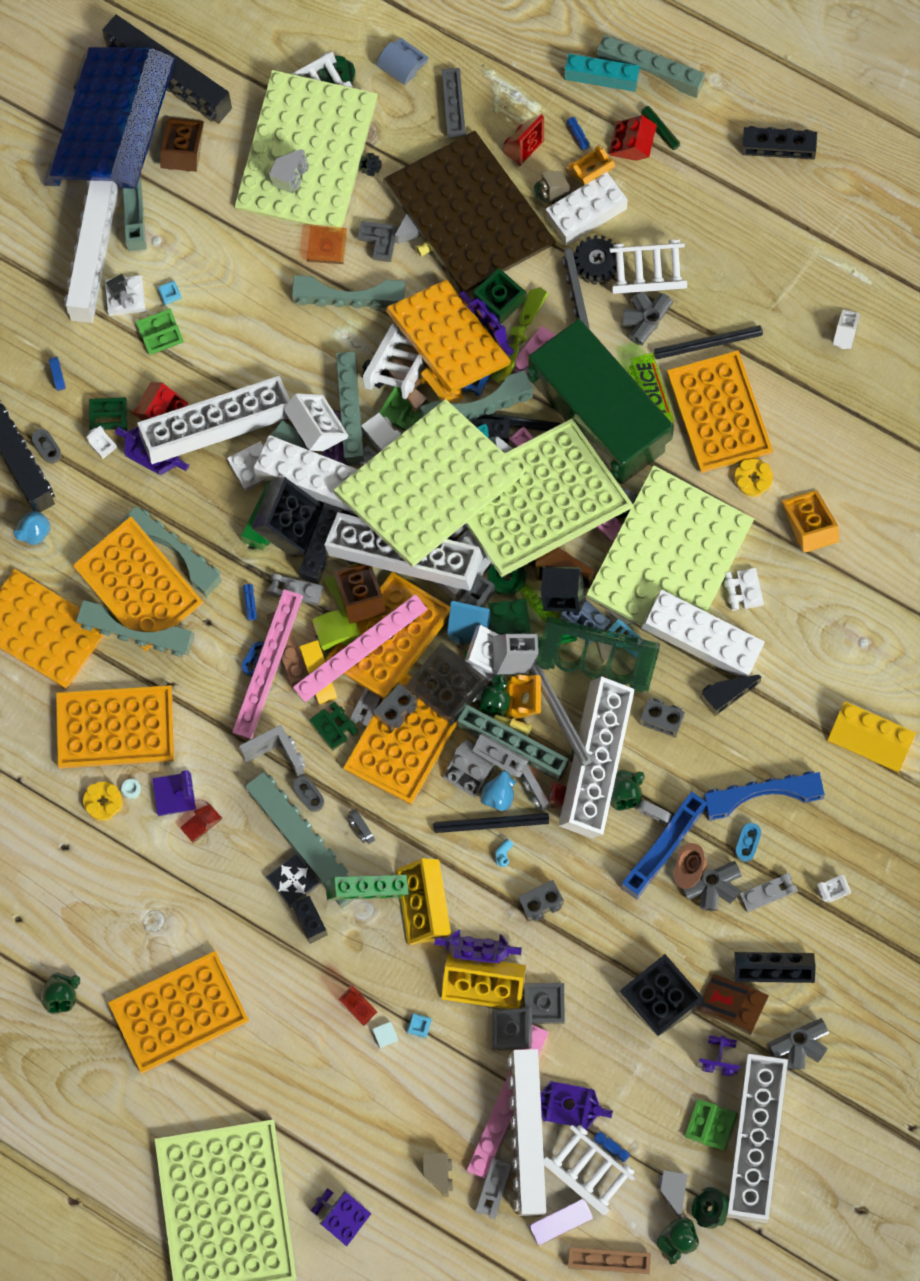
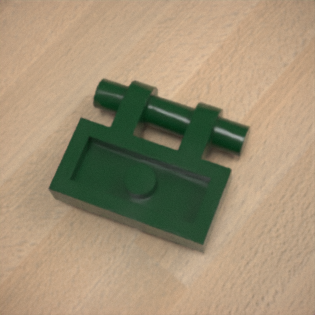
(329, 730)

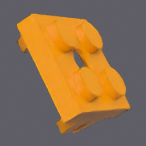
(595, 159)
(431, 379)
(517, 688)

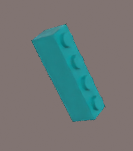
(602, 72)

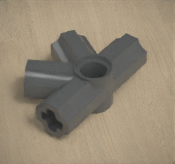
(644, 310)
(722, 888)
(798, 1052)

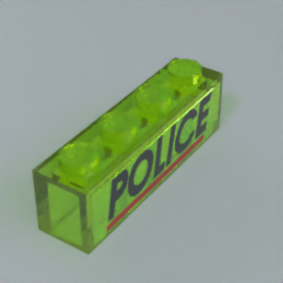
(649, 379)

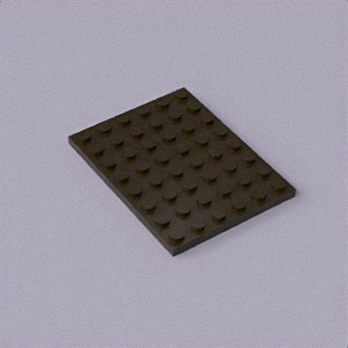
(469, 211)

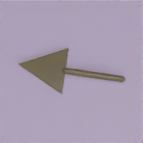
(604, 652)

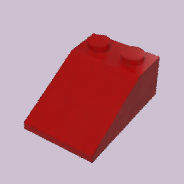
(525, 140)

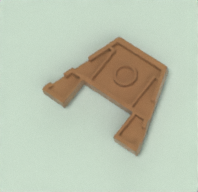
(415, 398)

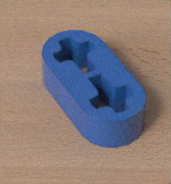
(57, 373)
(251, 656)

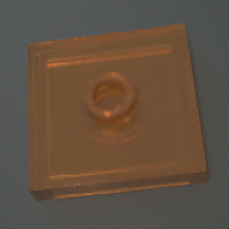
(327, 245)

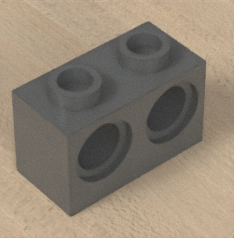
(479, 593)
(391, 704)
(660, 723)
(538, 896)

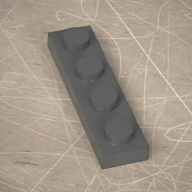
(453, 102)

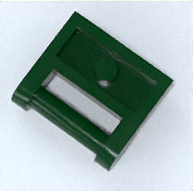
(108, 408)

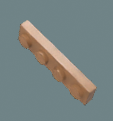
(292, 657)
(609, 1260)

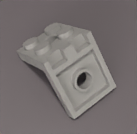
(271, 740)

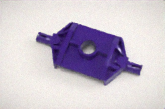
(488, 319)
(136, 451)
(477, 949)
(585, 1109)

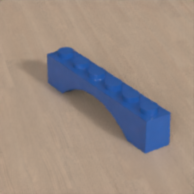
(803, 788)
(663, 848)

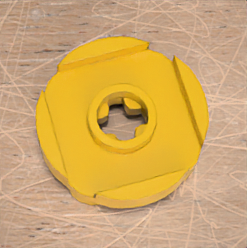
(750, 467)
(110, 808)

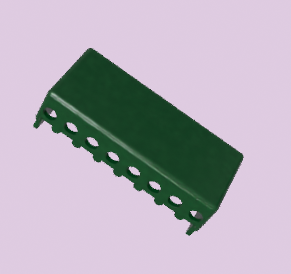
(601, 398)

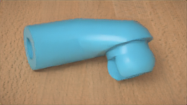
(501, 853)

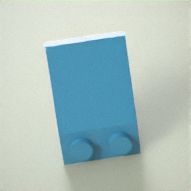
(464, 620)

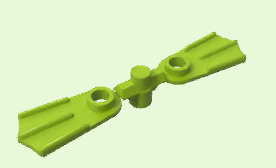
(532, 305)

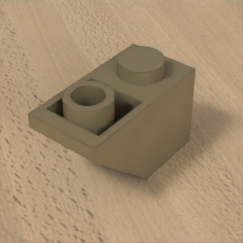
(553, 185)
(436, 1171)

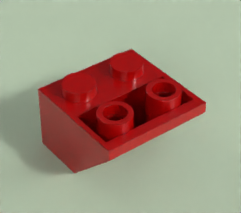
(633, 138)
(157, 401)

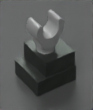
(118, 290)

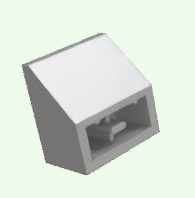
(288, 171)
(514, 653)
(468, 770)

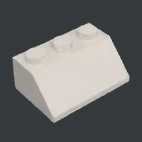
(315, 421)

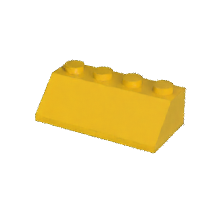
(871, 737)
(425, 905)
(483, 983)

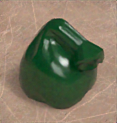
(495, 697)
(627, 790)
(59, 993)
(677, 1239)

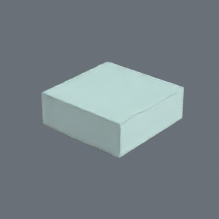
(385, 1034)

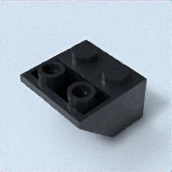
(562, 589)

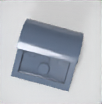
(401, 60)
(588, 616)

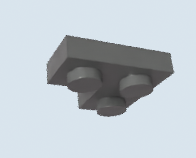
(382, 236)

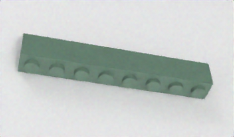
(296, 831)

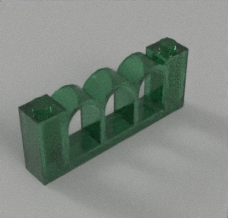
(638, 678)

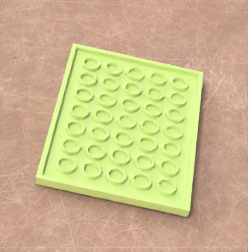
(331, 129)
(428, 482)
(556, 499)
(670, 543)
(226, 1205)

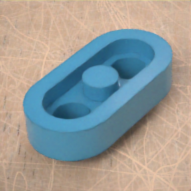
(748, 843)

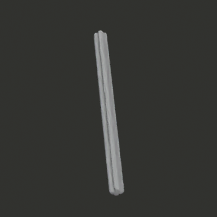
(561, 716)

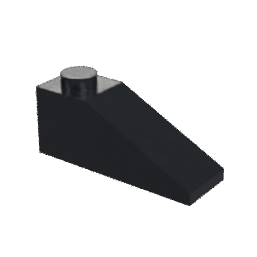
(724, 693)

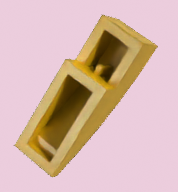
(313, 660)

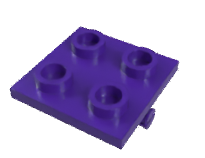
(174, 793)
(709, 1065)
(344, 1216)

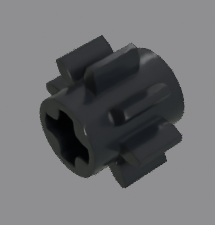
(370, 164)

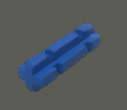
(578, 133)
(249, 600)
(611, 1146)

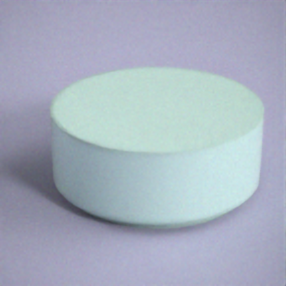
(131, 788)

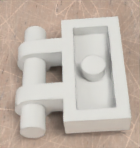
(749, 587)

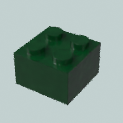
(500, 295)
(509, 617)

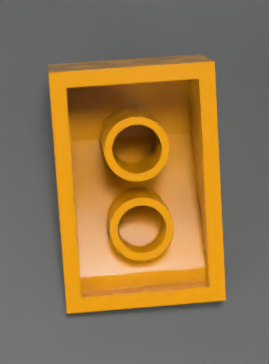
(811, 521)

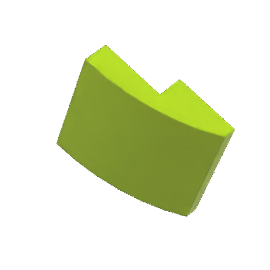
(335, 628)

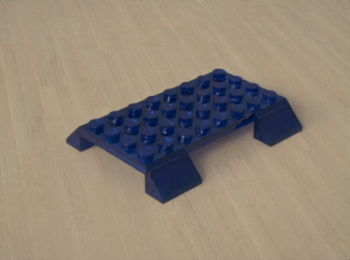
(111, 116)

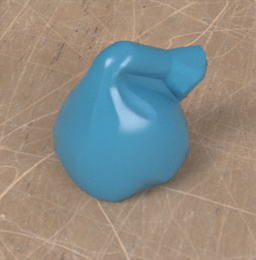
(32, 528)
(499, 792)

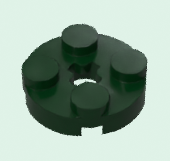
(344, 67)
(508, 587)
(719, 1210)

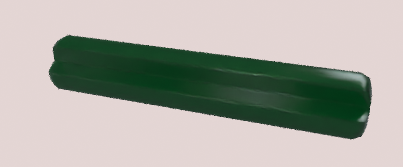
(661, 128)

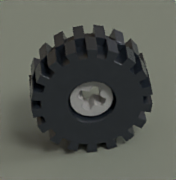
(597, 270)

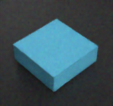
(169, 292)
(419, 1025)

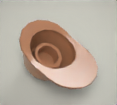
(689, 865)

